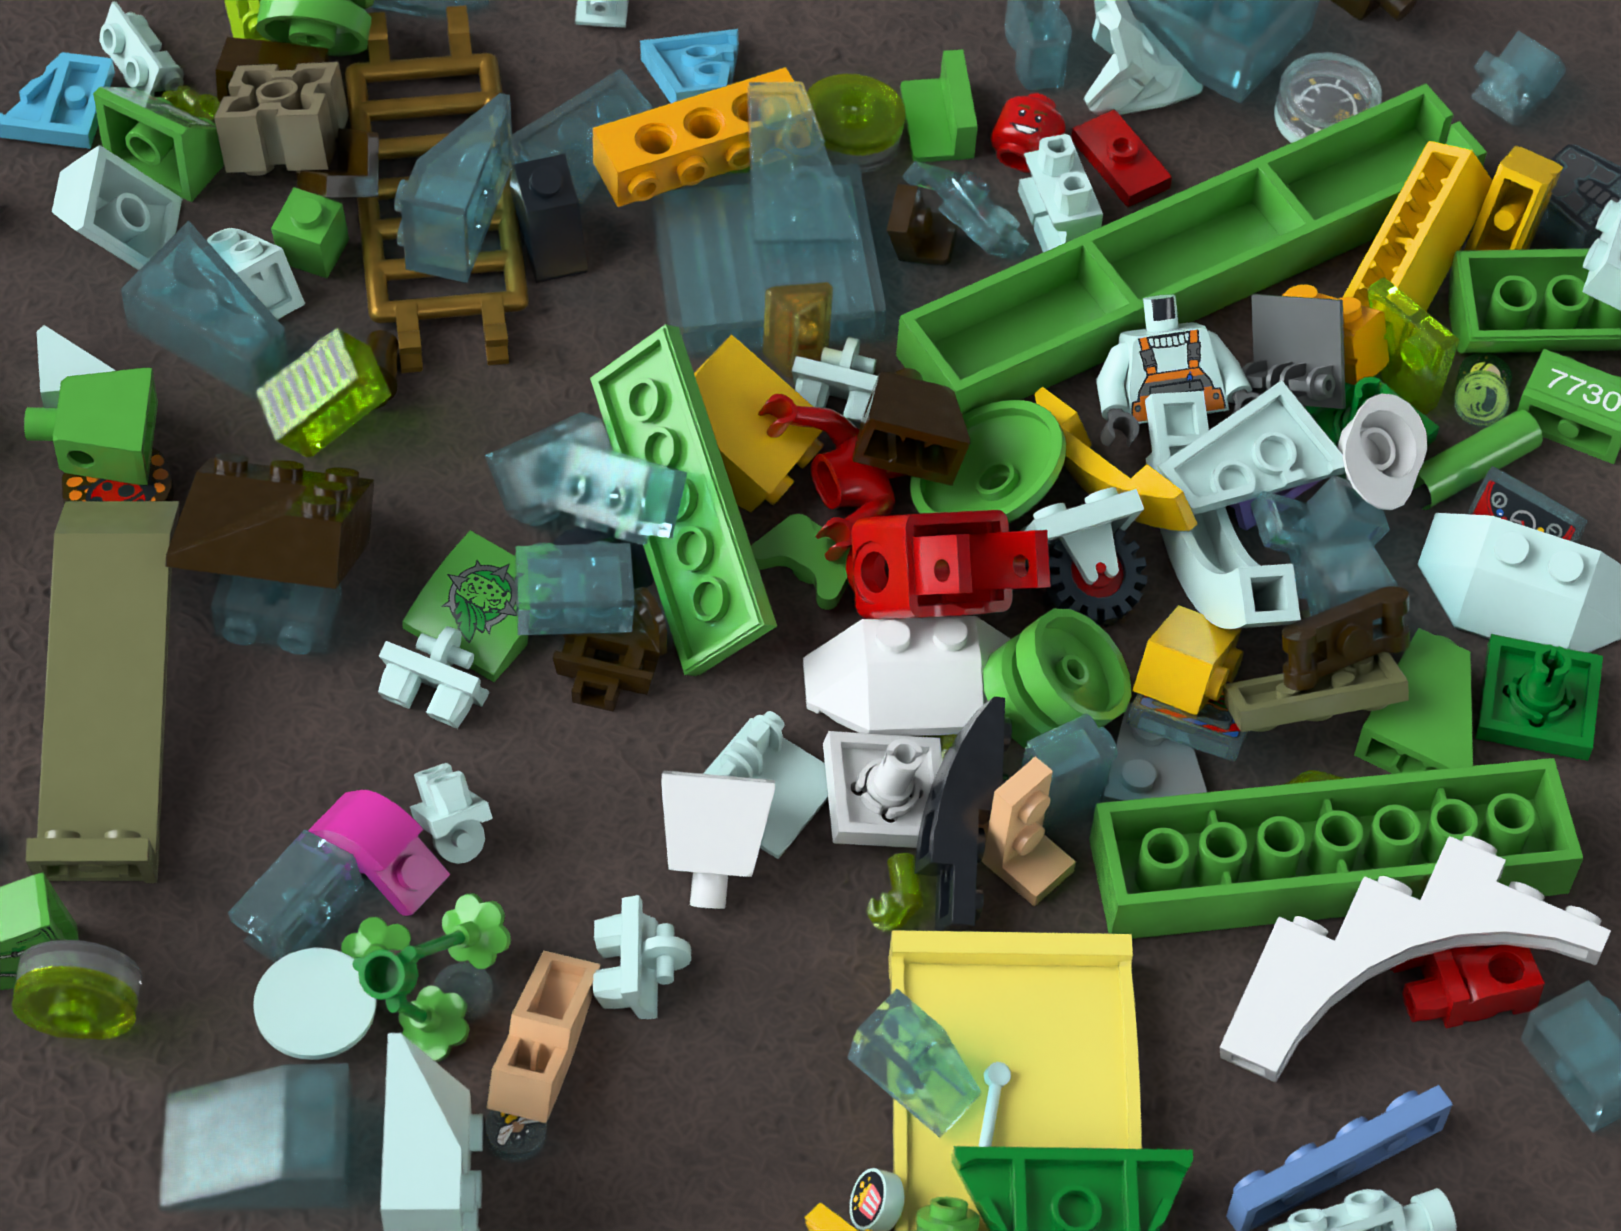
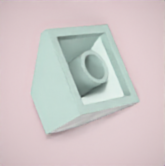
(116, 206)

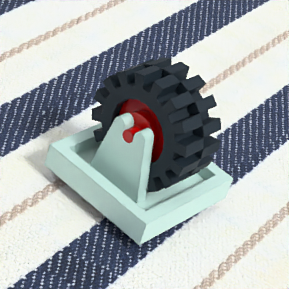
(1088, 558)

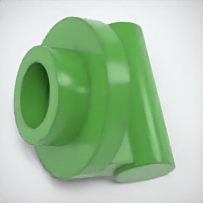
(947, 1215)

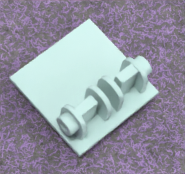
(799, 777)

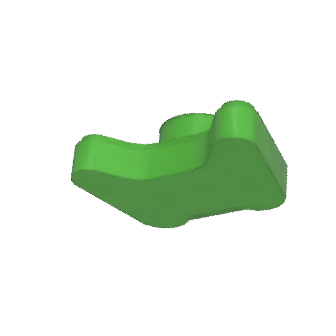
(796, 547)

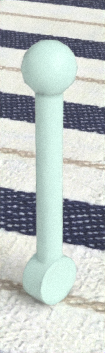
(995, 1077)

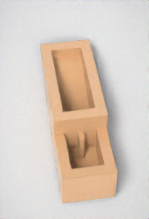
(542, 1037)

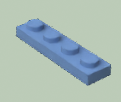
(1355, 1149)

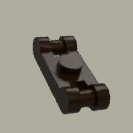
(1345, 636)

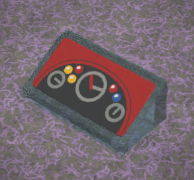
(1518, 503)

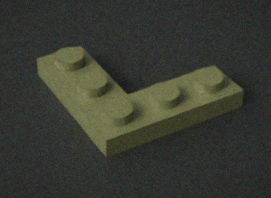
(1365, 685)

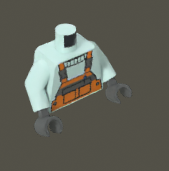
(1166, 360)

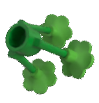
(390, 970)

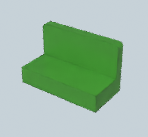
(941, 113)

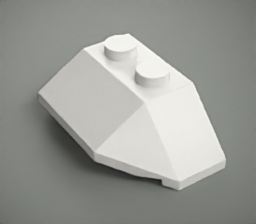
(902, 674)

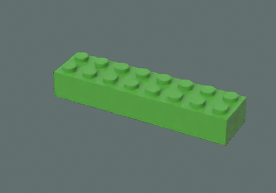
(1308, 845)

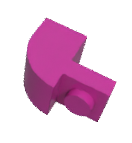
(384, 847)

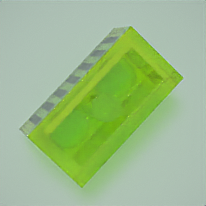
(323, 393)

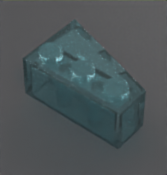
(205, 314)

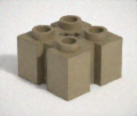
(281, 118)

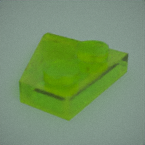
(1417, 347)

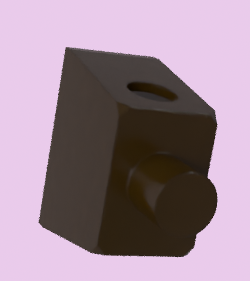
(912, 428)

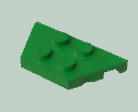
(1071, 1186)

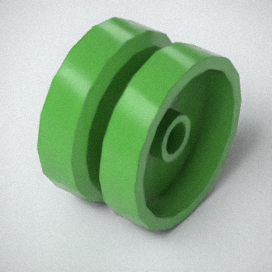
(329, 24)
(1058, 673)

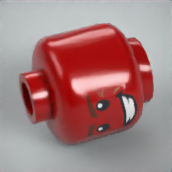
(1023, 126)

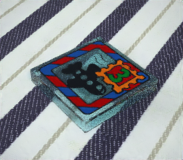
(1209, 731)

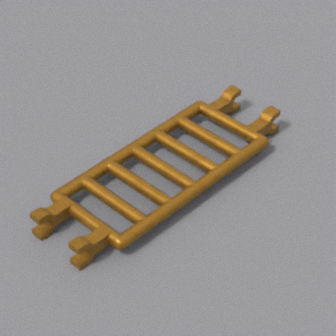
(375, 230)

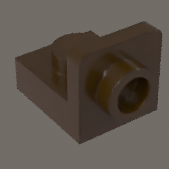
(917, 231)

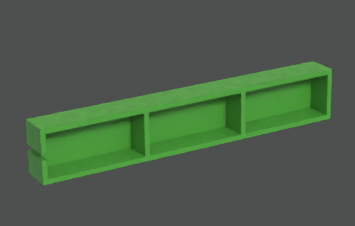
(1201, 245)

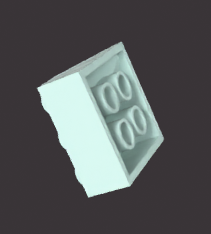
(428, 1145)

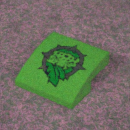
(478, 597)

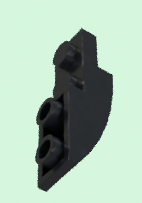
(957, 802)

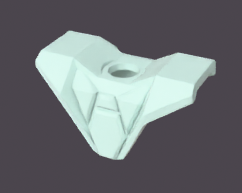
(1140, 70)

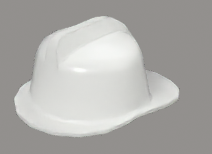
(1384, 450)

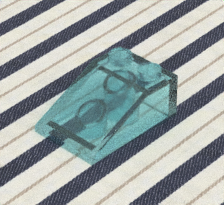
(456, 193)
(260, 1141)

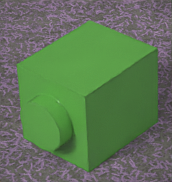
(311, 232)

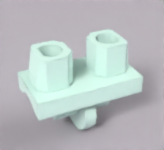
(838, 375)
(455, 688)
(451, 813)
(647, 958)

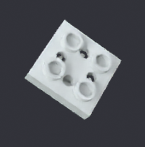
(887, 773)

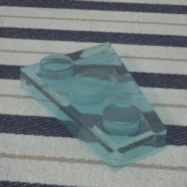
(571, 126)
(790, 172)

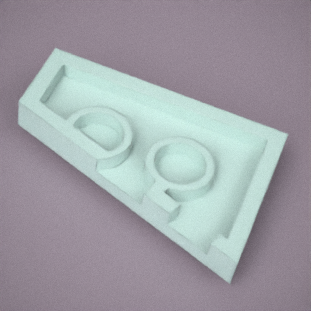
(1257, 449)

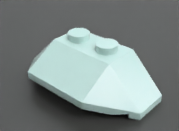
(1522, 583)

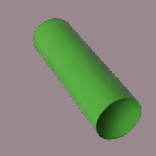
(1474, 456)

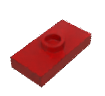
(1121, 158)

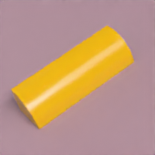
(1425, 225)

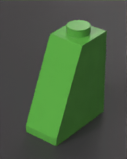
(1435, 723)

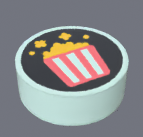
(876, 1200)

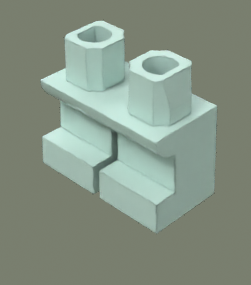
(1058, 193)

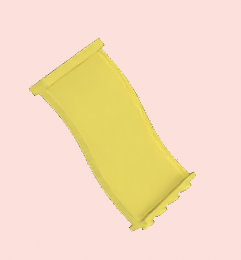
(1046, 1009)

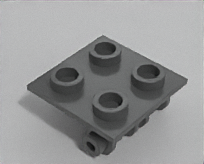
(1301, 345)

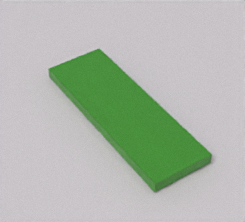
(708, 567)

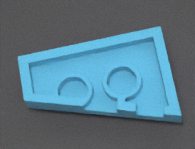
(692, 62)

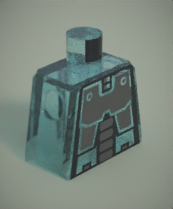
(1579, 198)

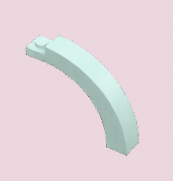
(1210, 558)

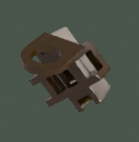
(635, 648)

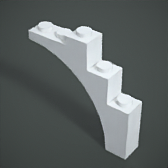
(1385, 926)

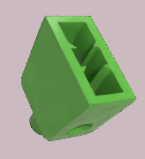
(101, 425)

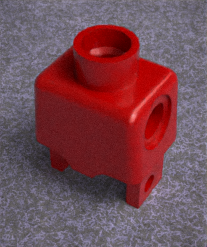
(942, 564)

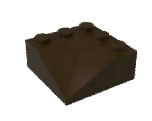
(273, 521)

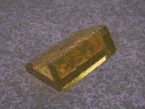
(796, 323)

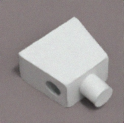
(714, 829)

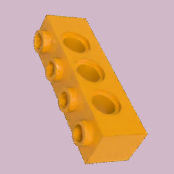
(677, 142)

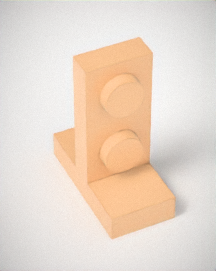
(1016, 836)

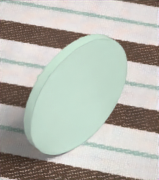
(313, 1004)

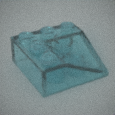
(1227, 41)

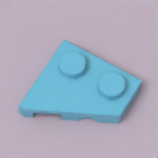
(60, 102)

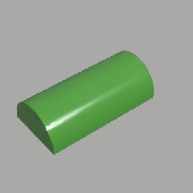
(1527, 303)

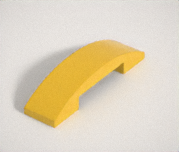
(1162, 500)

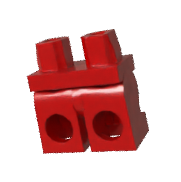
(1472, 984)

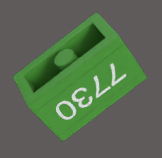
(1575, 405)

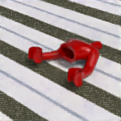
(833, 473)

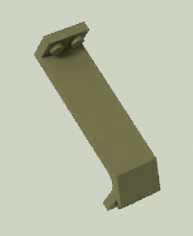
(105, 693)

